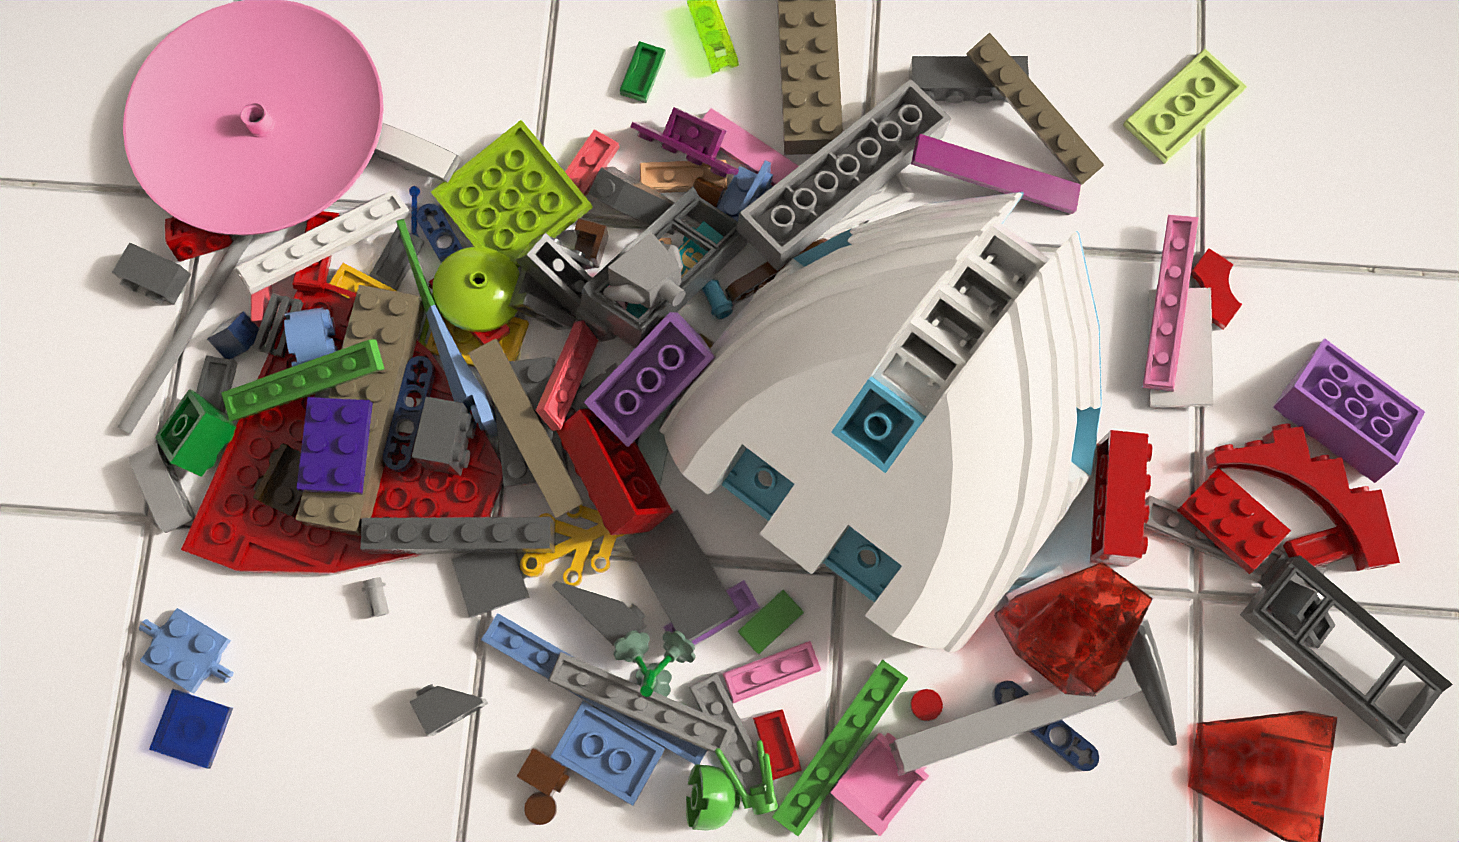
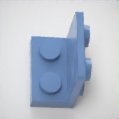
(745, 189)

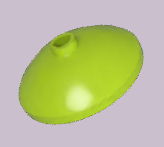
(471, 304)

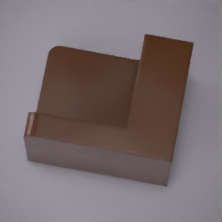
(591, 240)

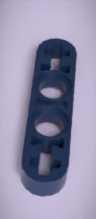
(433, 235)
(405, 413)
(1042, 733)

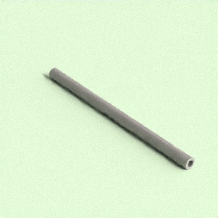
(184, 333)

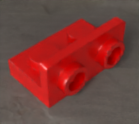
(192, 242)

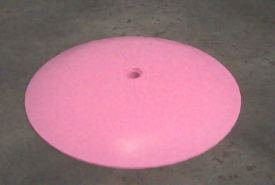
(218, 73)

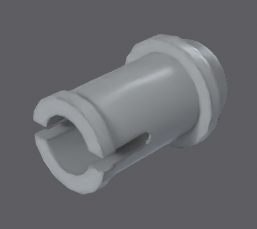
(375, 597)

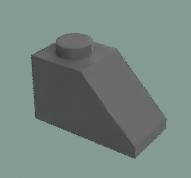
(1295, 605)
(443, 707)

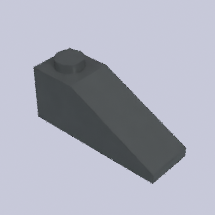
(629, 195)
(606, 614)

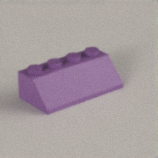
(650, 378)

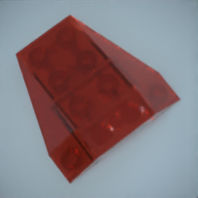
(1076, 627)
(1268, 770)

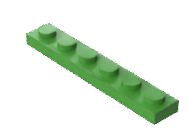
(303, 380)
(840, 748)

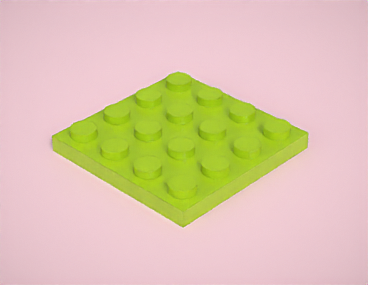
(511, 194)

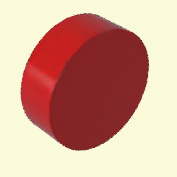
(926, 705)

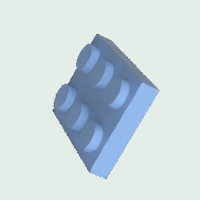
(608, 753)

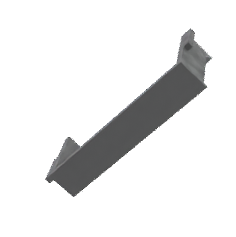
(608, 316)
(1293, 646)

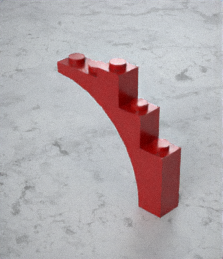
(1324, 481)

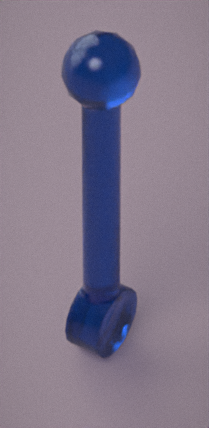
(414, 191)

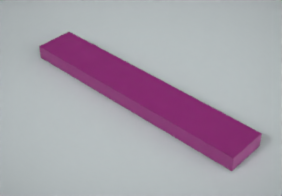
(995, 174)

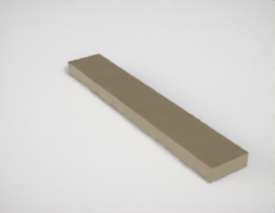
(526, 428)

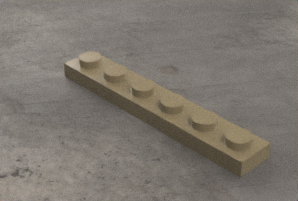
(1035, 109)

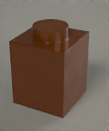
(544, 773)

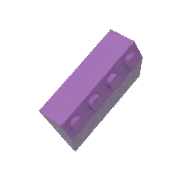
(1350, 411)

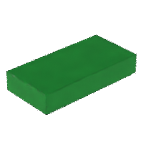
(642, 72)

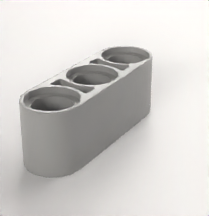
(161, 488)

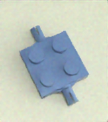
(185, 650)

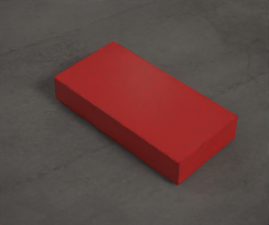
(1321, 547)
(778, 743)

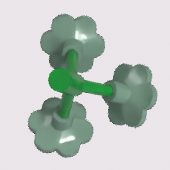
(654, 677)

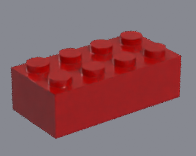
(614, 475)
(1120, 498)

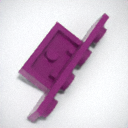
(691, 136)

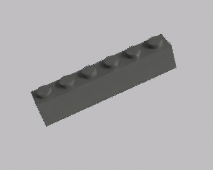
(458, 535)

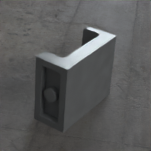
(538, 303)

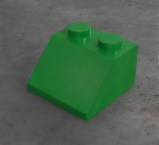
(195, 434)

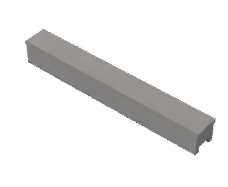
(1003, 723)

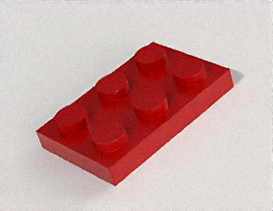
(1234, 520)

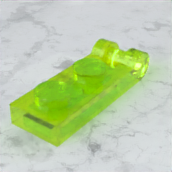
(712, 34)

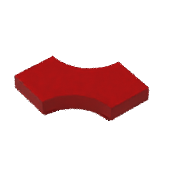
(1213, 272)

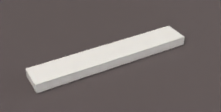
(322, 241)

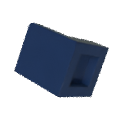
(234, 336)

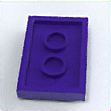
(334, 445)

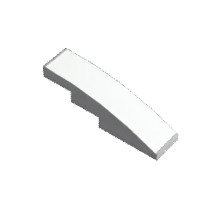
(416, 153)

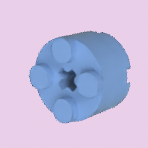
(309, 334)

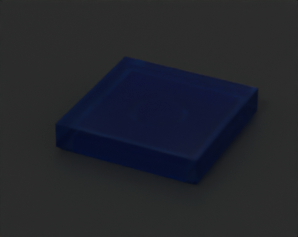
(191, 728)

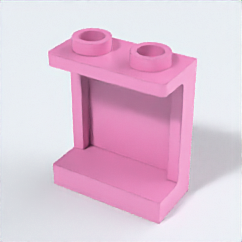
(873, 785)

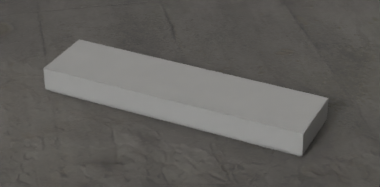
(740, 753)

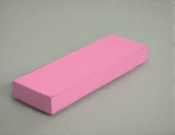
(771, 672)

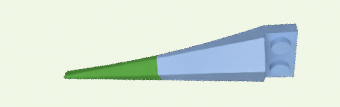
(461, 380)

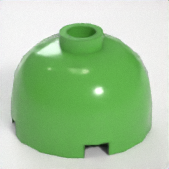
(711, 798)

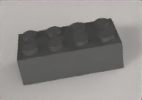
(533, 377)

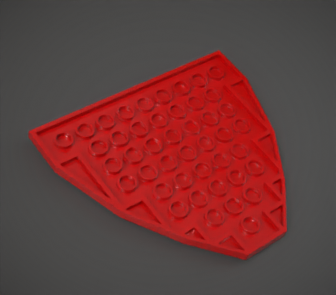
(259, 539)

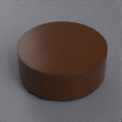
(540, 808)

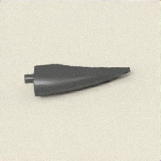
(1149, 672)

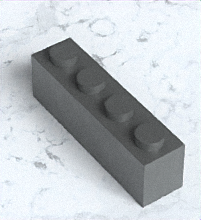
(956, 78)
(559, 276)

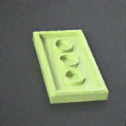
(1184, 106)

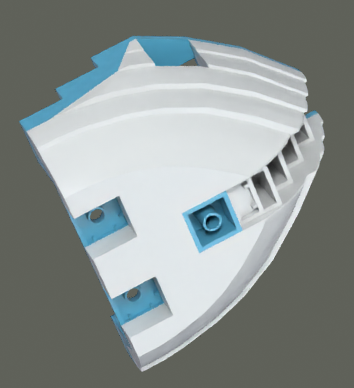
(912, 402)

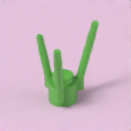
(762, 795)

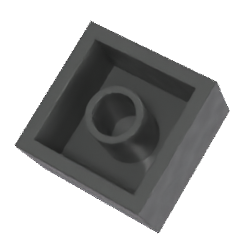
(444, 436)

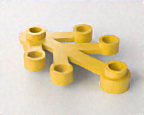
(579, 540)

